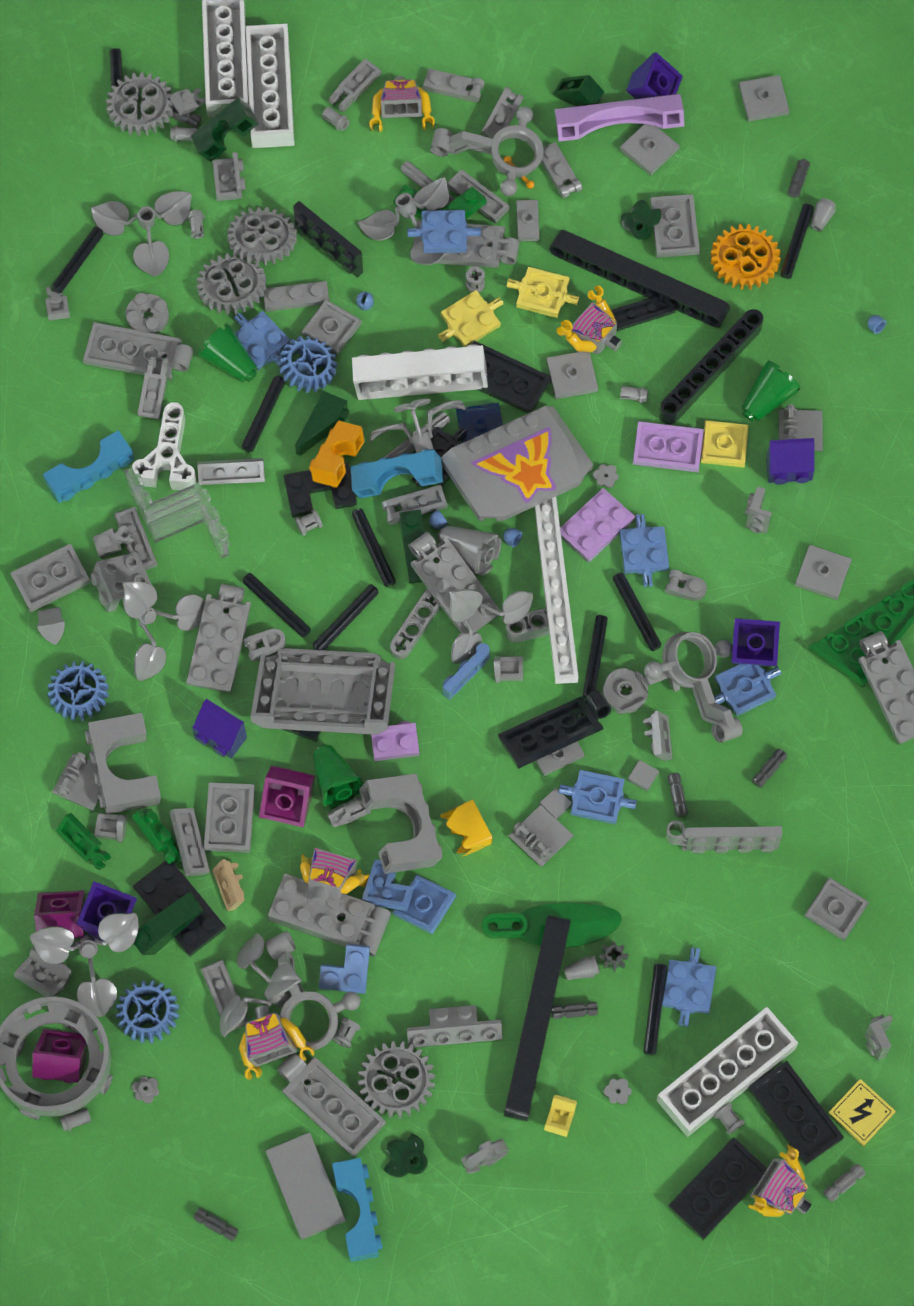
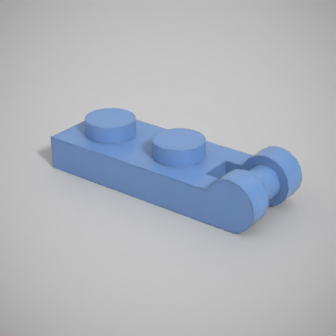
(466, 671)

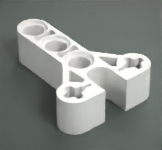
(155, 462)

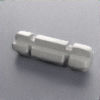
(844, 1182)

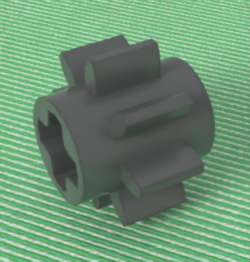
(608, 959)

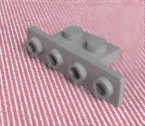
(454, 1026)

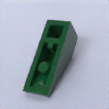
(323, 418)
(411, 528)
(167, 924)

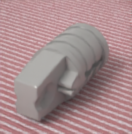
(347, 812)

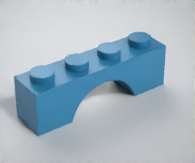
(370, 477)
(67, 481)
(350, 1179)

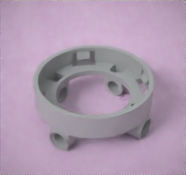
(74, 1017)

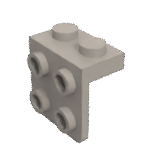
(111, 573)

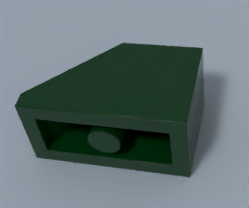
(579, 91)

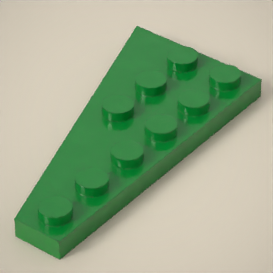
(842, 647)

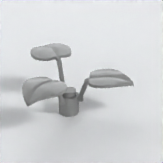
(381, 224)
(152, 256)
(420, 437)
(137, 604)
(465, 604)
(116, 930)
(276, 993)

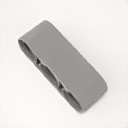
(528, 630)

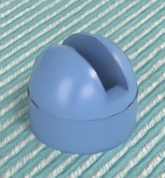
(369, 302)
(876, 324)
(437, 520)
(512, 536)

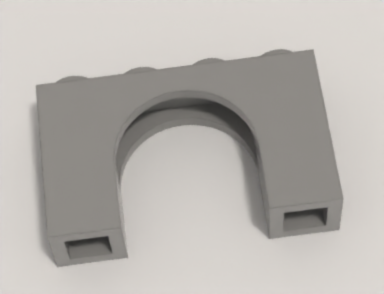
(117, 793)
(405, 795)

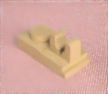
(228, 884)

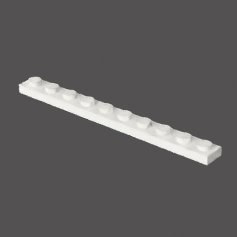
(556, 592)

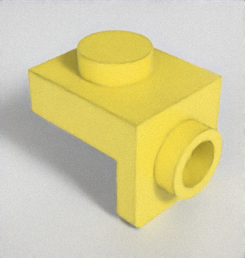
(560, 1115)

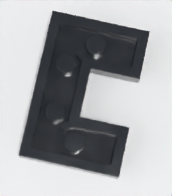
(301, 485)

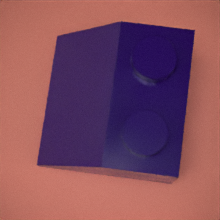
(790, 461)
(755, 642)
(219, 729)
(101, 903)

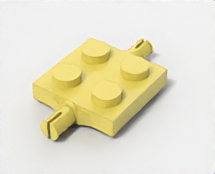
(542, 292)
(470, 319)

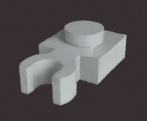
(186, 101)
(56, 305)
(110, 540)

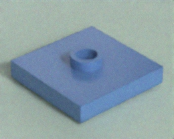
(427, 904)

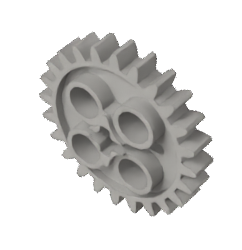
(159, 104)
(262, 236)
(217, 290)
(406, 1061)

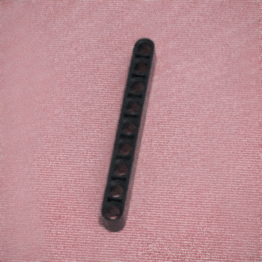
(639, 278)
(537, 1018)

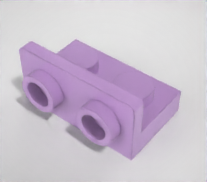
(396, 742)

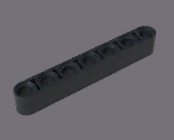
(709, 375)

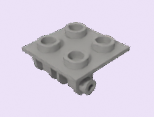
(801, 425)
(78, 782)
(540, 835)

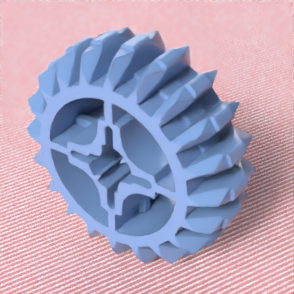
(314, 356)
(62, 686)
(153, 1005)

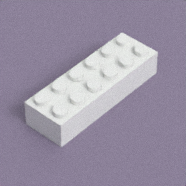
(224, 53)
(270, 85)
(419, 372)
(727, 1071)

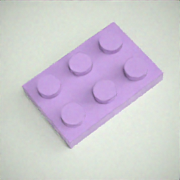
(668, 446)
(596, 525)

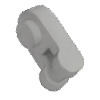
(693, 590)
(272, 640)

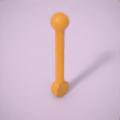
(529, 184)

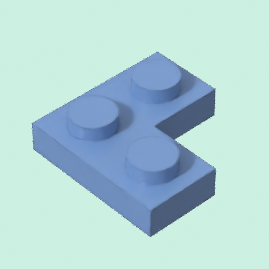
(383, 892)
(351, 975)

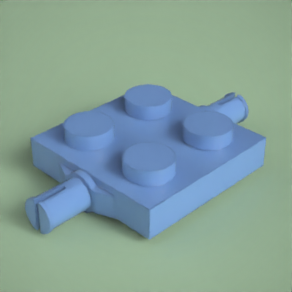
(444, 231)
(261, 339)
(644, 550)
(745, 687)
(597, 797)
(689, 987)

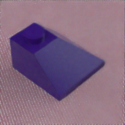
(654, 79)

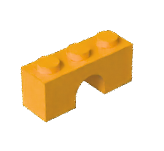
(328, 465)

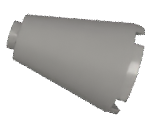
(474, 547)

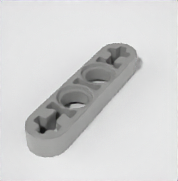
(414, 619)

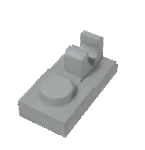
(660, 735)

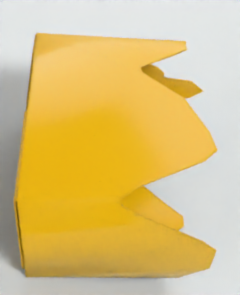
(468, 822)

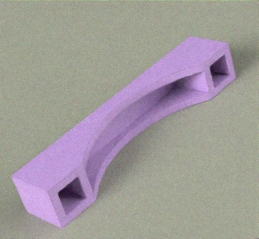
(657, 111)

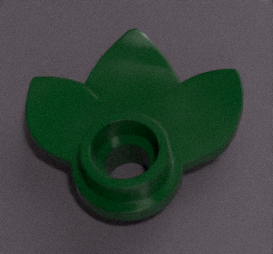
(641, 217)
(402, 1156)

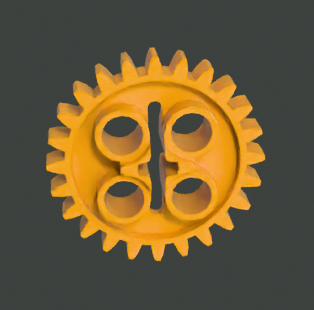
(745, 256)

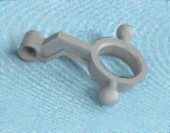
(445, 143)
(724, 724)
(281, 948)

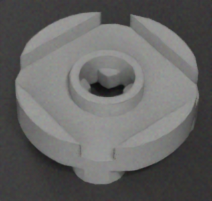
(144, 303)
(630, 679)
(488, 1155)

